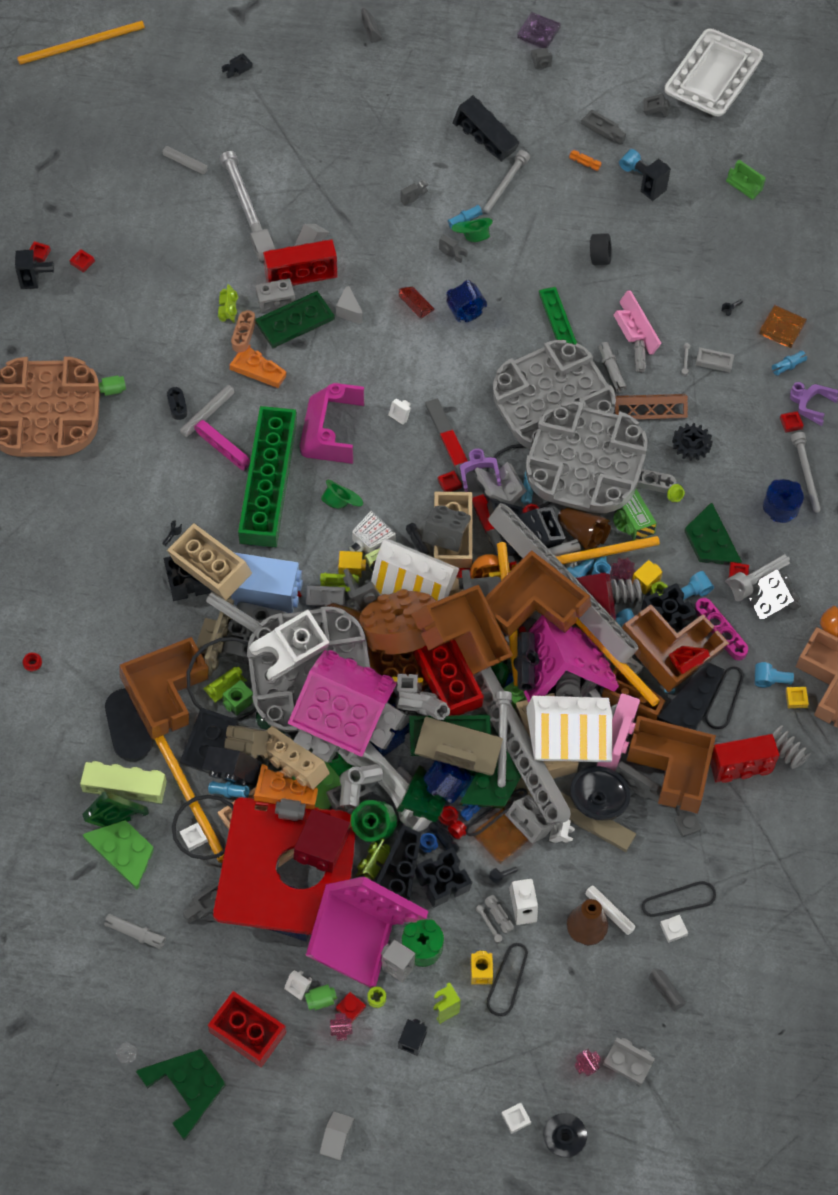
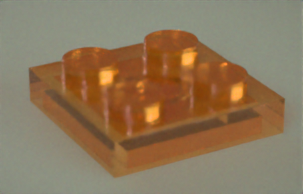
(782, 326)
(501, 837)

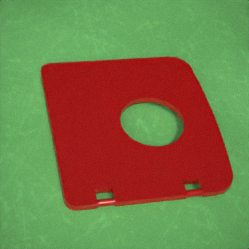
(248, 881)

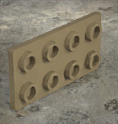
(211, 631)
(458, 746)

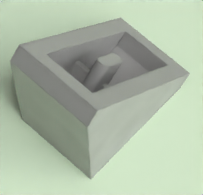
(311, 233)
(348, 307)
(336, 1136)

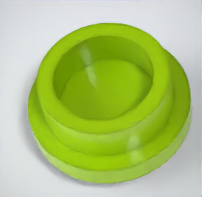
(675, 493)

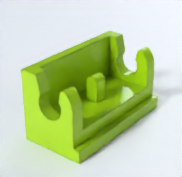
(449, 1005)

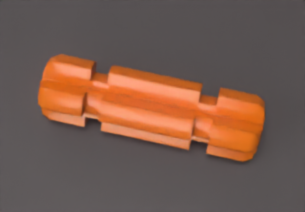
(585, 160)

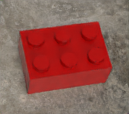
(744, 758)
(247, 1029)

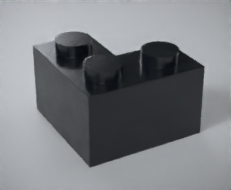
(232, 766)

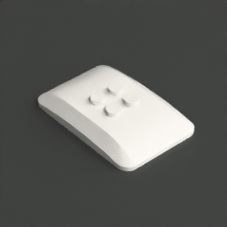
(714, 72)

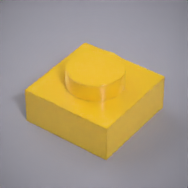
(797, 697)

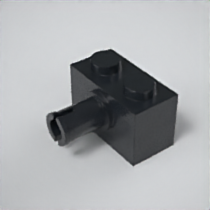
(654, 178)
(28, 268)

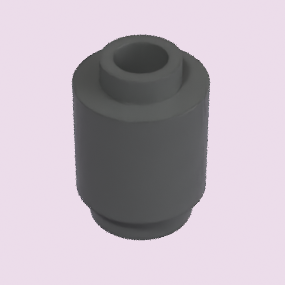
(290, 809)

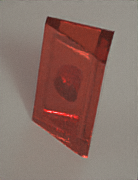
(415, 301)

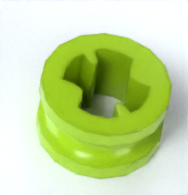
(657, 585)
(379, 990)

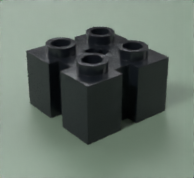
(182, 582)
(671, 606)
(447, 867)

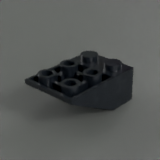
(544, 525)

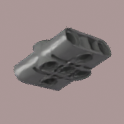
(237, 651)

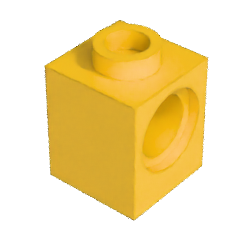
(352, 561)
(647, 576)
(481, 976)

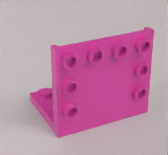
(568, 652)
(342, 702)
(356, 927)

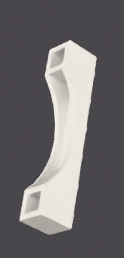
(391, 781)

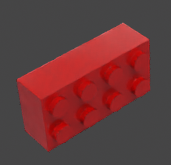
(302, 263)
(450, 677)

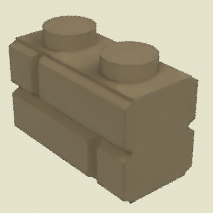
(246, 740)

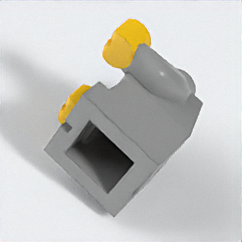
(408, 683)

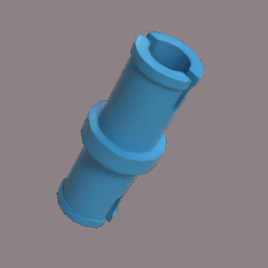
(466, 215)
(789, 362)
(228, 789)

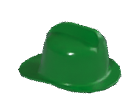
(474, 230)
(339, 496)

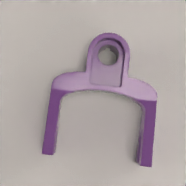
(802, 397)
(478, 460)

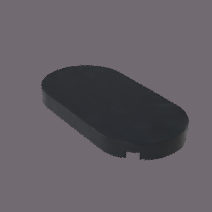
(126, 727)

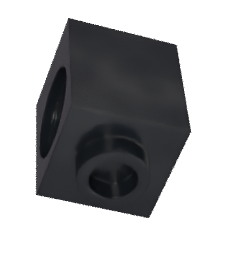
(413, 1036)

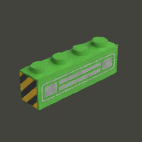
(637, 518)

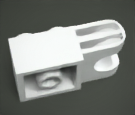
(287, 648)

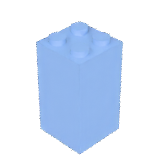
(271, 584)

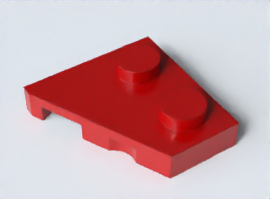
(688, 657)

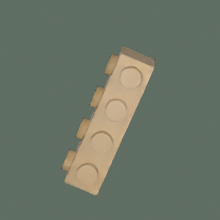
(294, 759)

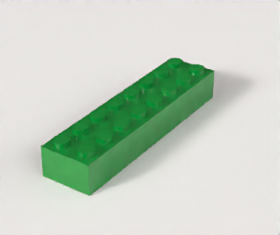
(267, 477)

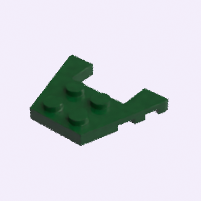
(193, 1079)

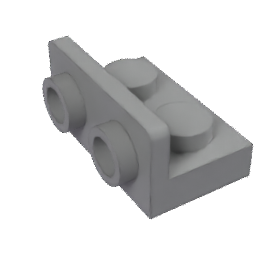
(629, 1061)

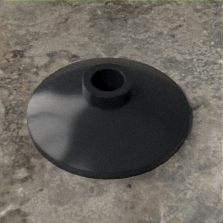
(565, 1124)

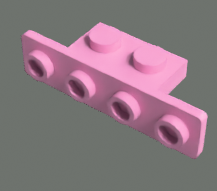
(635, 323)
(621, 727)

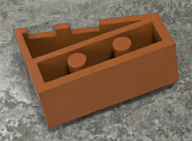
(644, 709)

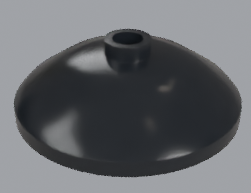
(603, 785)

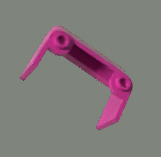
(320, 442)

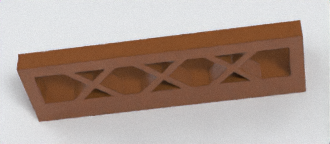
(653, 399)

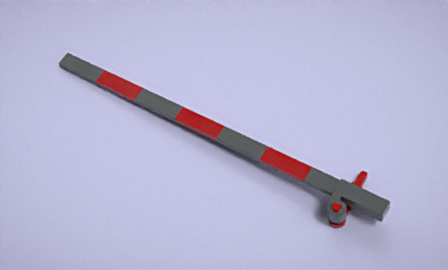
(478, 499)

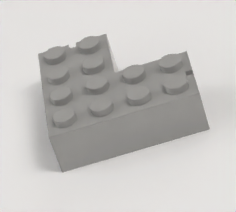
(390, 718)

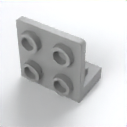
(511, 488)

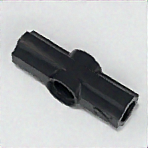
(526, 661)

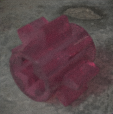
(623, 569)
(341, 1026)
(587, 1062)

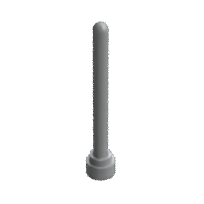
(521, 159)
(799, 440)
(503, 699)

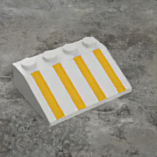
(408, 569)
(570, 728)

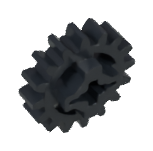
(692, 441)

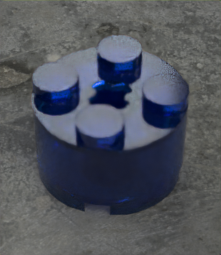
(466, 301)
(783, 500)
(446, 780)

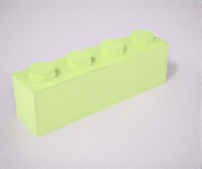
(124, 782)

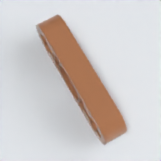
(242, 346)

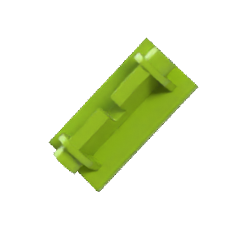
(228, 299)
(335, 580)
(223, 683)
(377, 853)

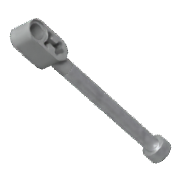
(259, 238)

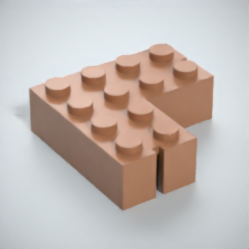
(823, 664)

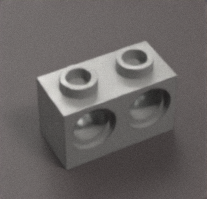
(529, 819)
(397, 960)

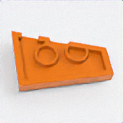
(257, 367)
(275, 786)

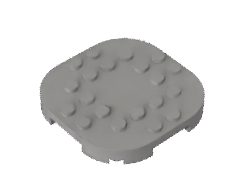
(545, 380)
(586, 458)
(278, 697)

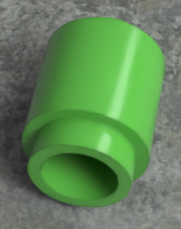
(112, 385)
(320, 997)

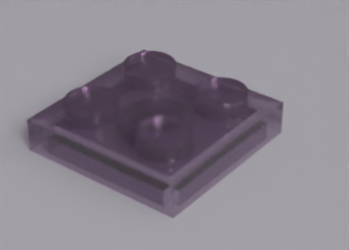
(538, 30)

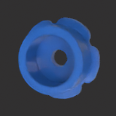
(428, 837)

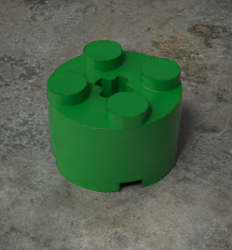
(369, 810)
(429, 932)

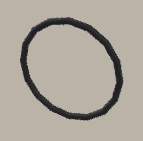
(176, 818)

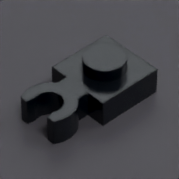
(238, 64)

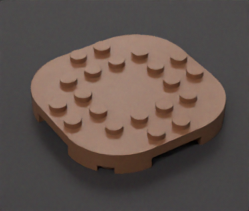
(47, 407)

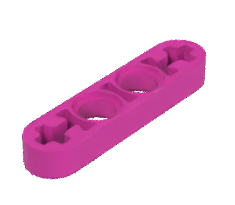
(223, 445)
(722, 628)

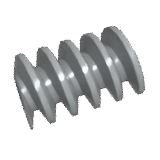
(626, 590)
(568, 685)
(788, 749)

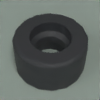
(600, 249)

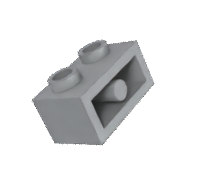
(274, 294)

